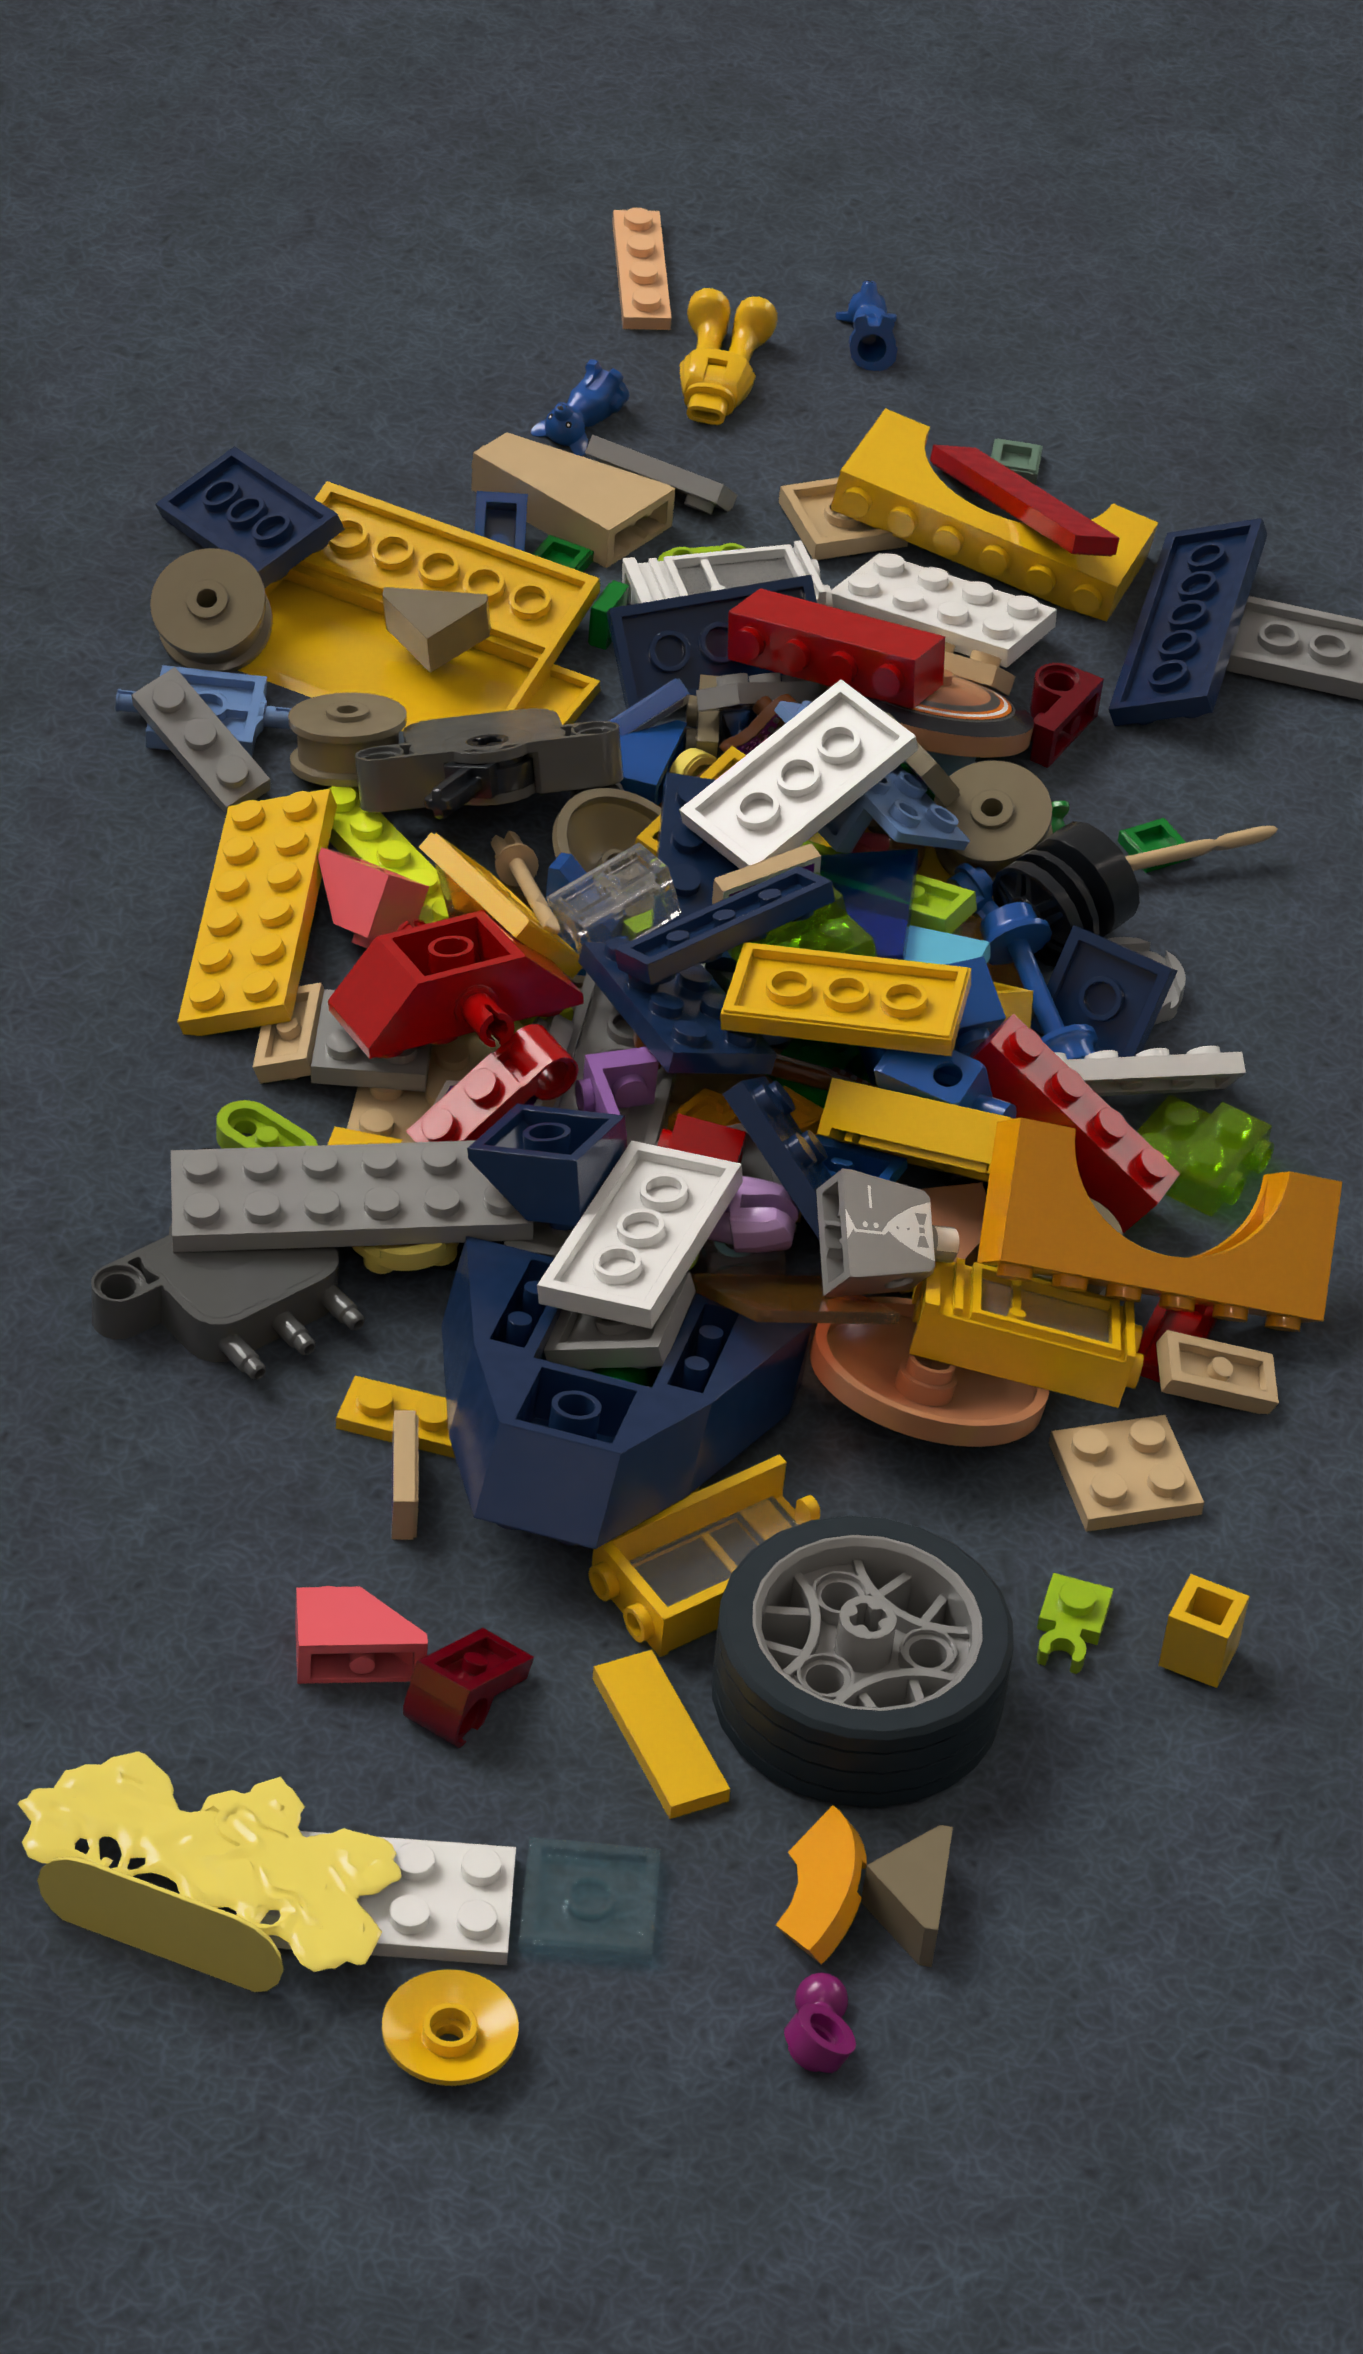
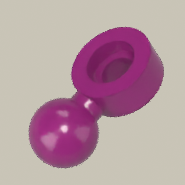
(817, 2033)

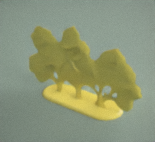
(229, 1854)

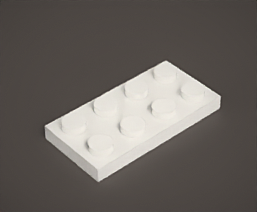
(933, 601)
(799, 777)
(640, 1234)
(444, 1906)

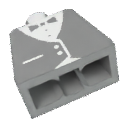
(877, 1235)

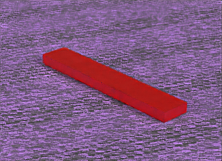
(1025, 501)

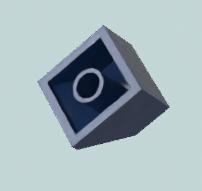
(550, 1160)

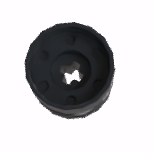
(1071, 881)

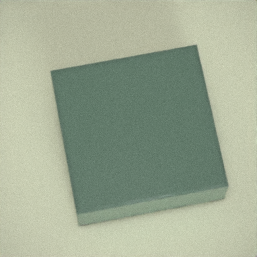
(1019, 457)

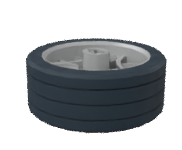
(893, 1669)

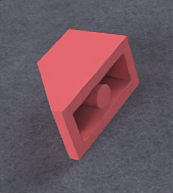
(368, 896)
(353, 1638)

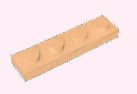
(641, 269)

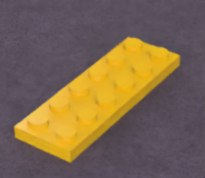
(258, 914)

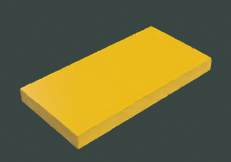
(846, 999)

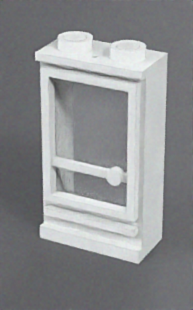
(719, 570)

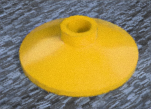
(455, 2005)

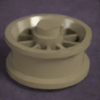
(211, 610)
(335, 729)
(1001, 813)

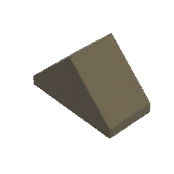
(436, 623)
(908, 1889)

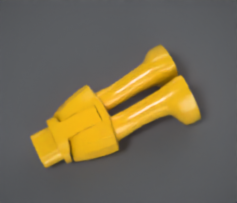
(715, 378)

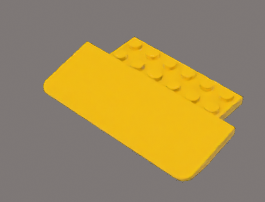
(335, 636)

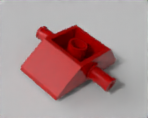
(446, 983)

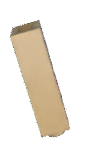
(576, 495)

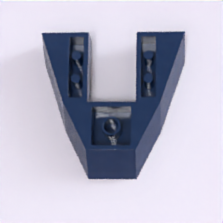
(586, 1450)

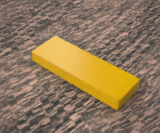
(661, 1734)

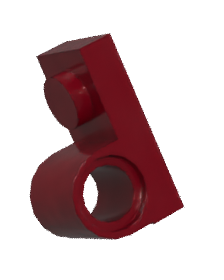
(1061, 707)
(458, 1683)

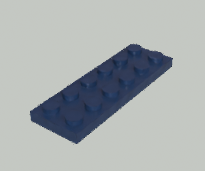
(1188, 623)

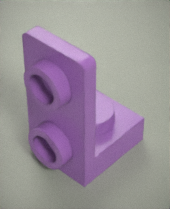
(617, 1081)

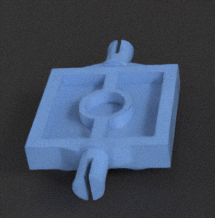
(233, 697)

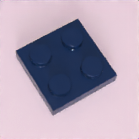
(1109, 990)

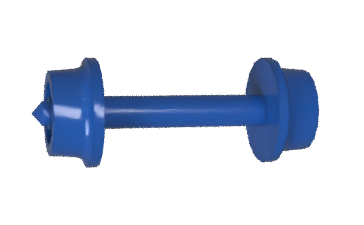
(1014, 938)

